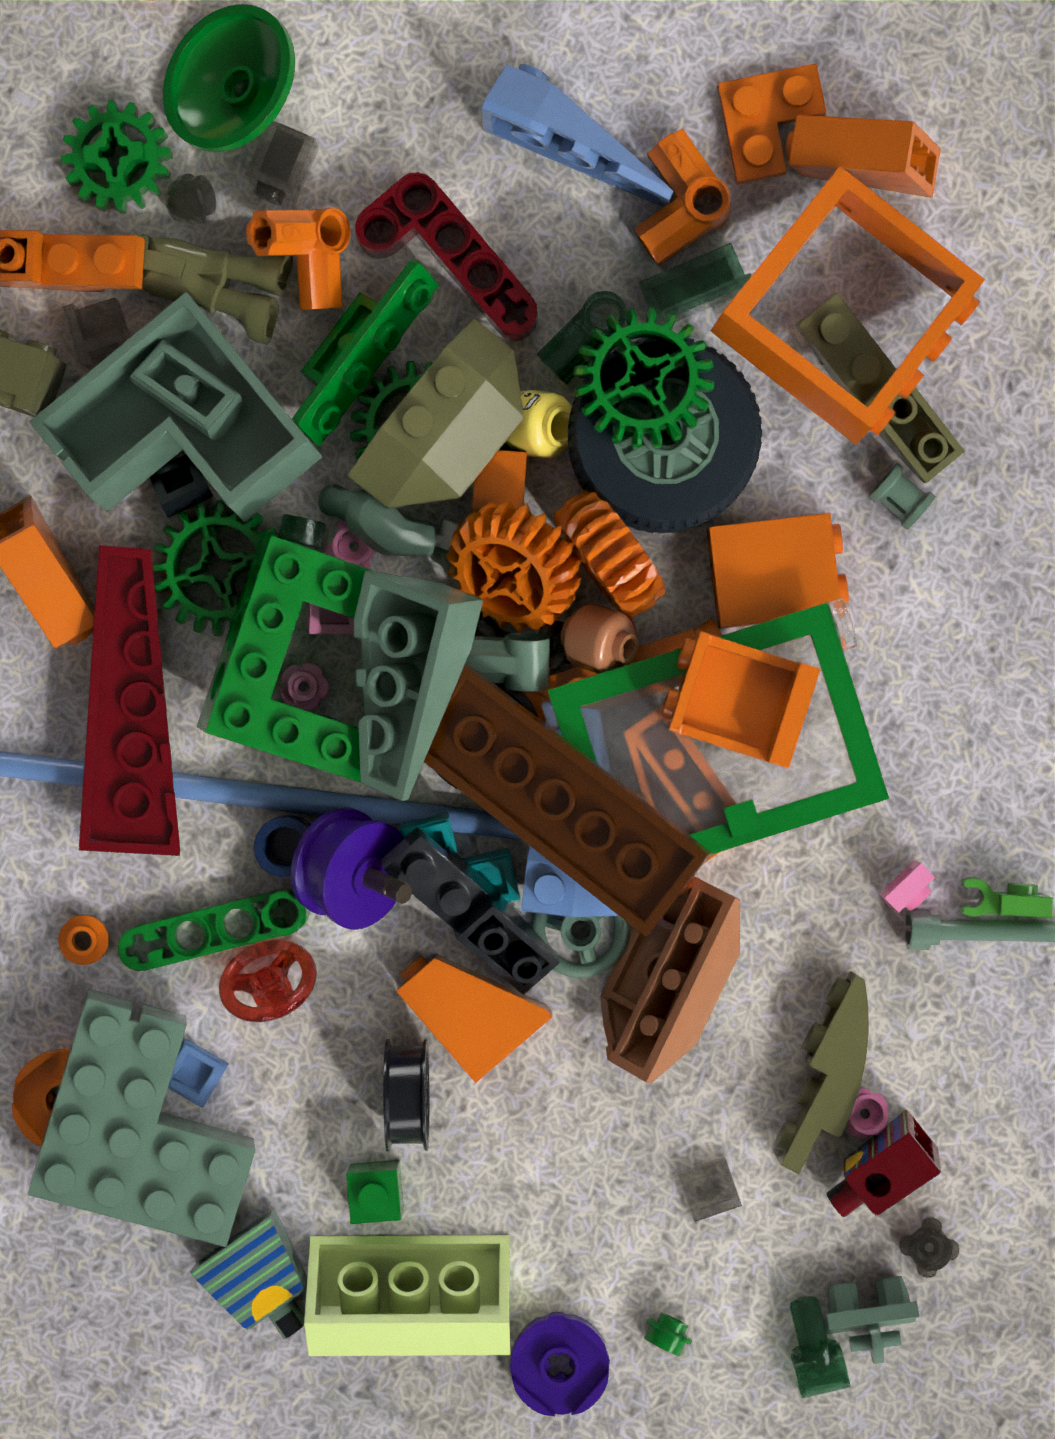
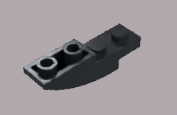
(472, 908)

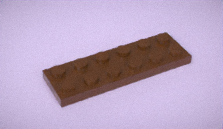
(562, 803)

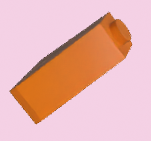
(875, 151)
(44, 575)
(469, 1012)

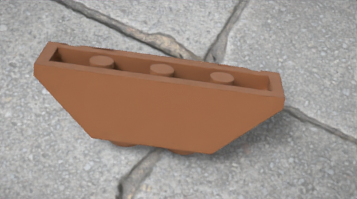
(670, 981)

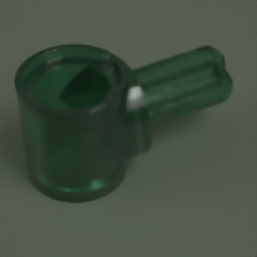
(816, 1359)

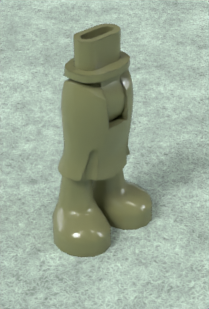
(205, 274)

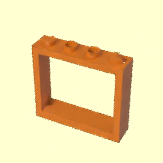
(797, 373)

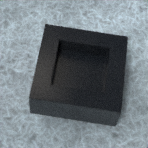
(180, 486)

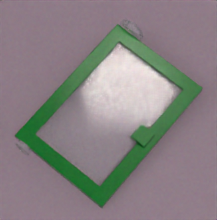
(714, 791)

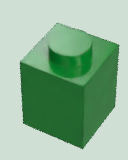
(375, 1192)

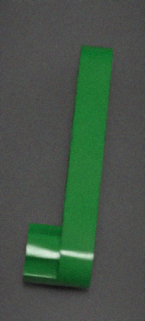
(215, 933)

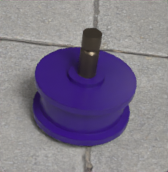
(341, 870)

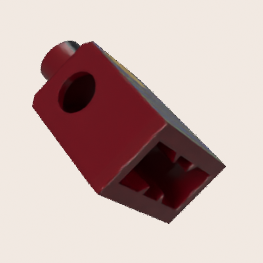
(901, 1154)

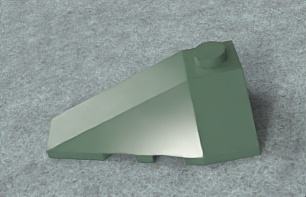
(411, 659)

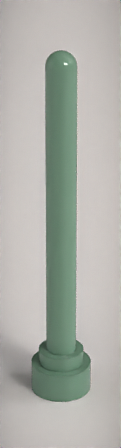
(929, 930)

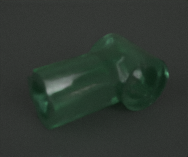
(562, 351)

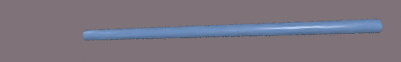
(267, 795)

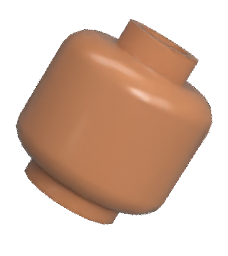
(599, 639)

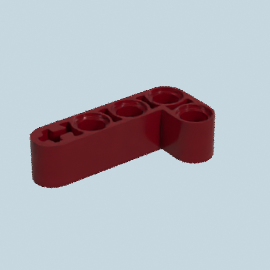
(457, 262)

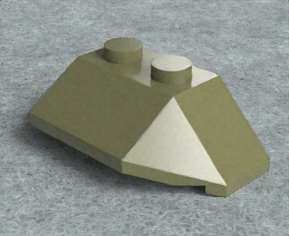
(445, 424)

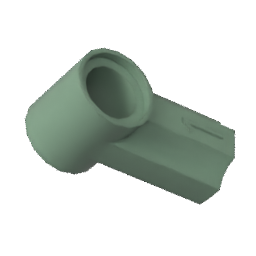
(516, 660)

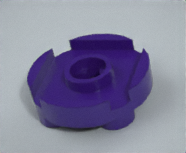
(560, 1393)

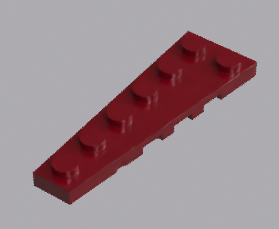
(127, 747)

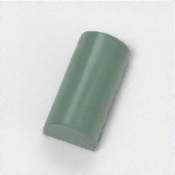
(188, 390)

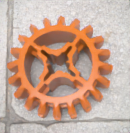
(610, 553)
(514, 565)

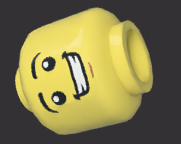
(544, 425)

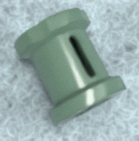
(902, 496)

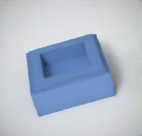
(196, 1073)

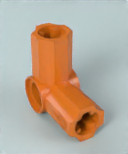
(689, 178)
(315, 239)

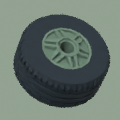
(676, 483)

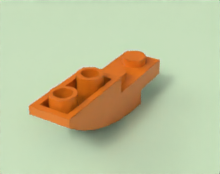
(70, 261)

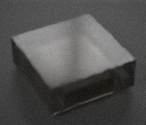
(709, 1189)

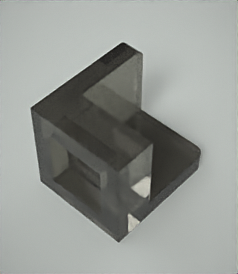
(96, 330)

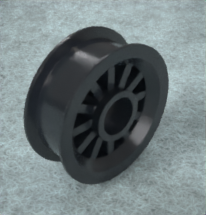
(406, 1095)

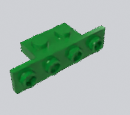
(357, 349)

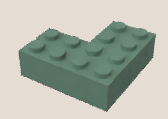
(129, 435)
(116, 1149)

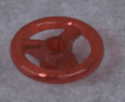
(270, 984)

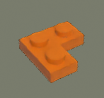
(756, 107)

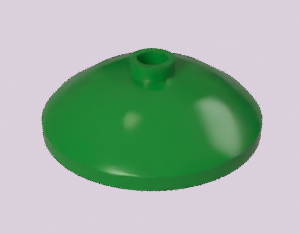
(215, 65)

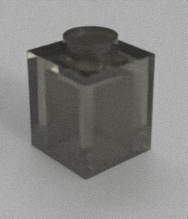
(281, 163)

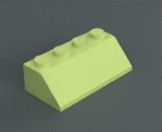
(408, 1295)

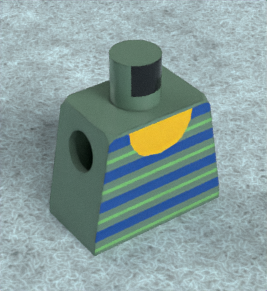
(256, 1276)

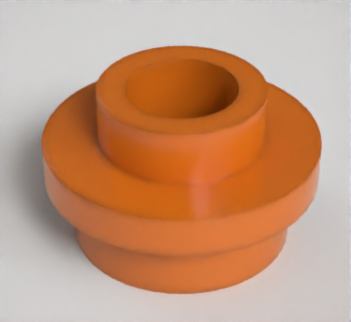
(98, 933)

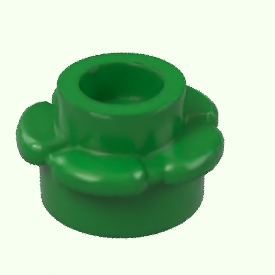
(667, 1334)

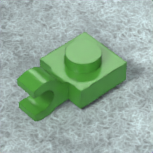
(1018, 900)

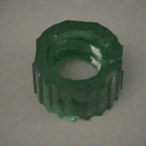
(302, 530)

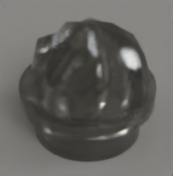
(190, 199)

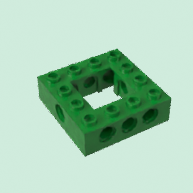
(254, 651)

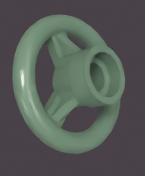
(589, 964)

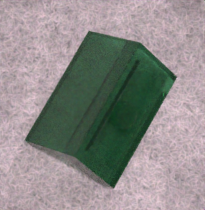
(695, 284)

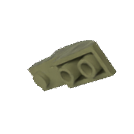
(862, 370)
(840, 1055)

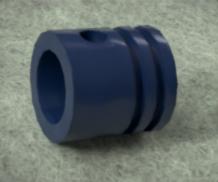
(277, 843)

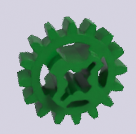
(94, 156)

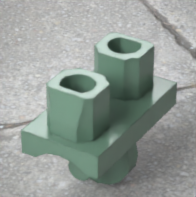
(893, 1310)

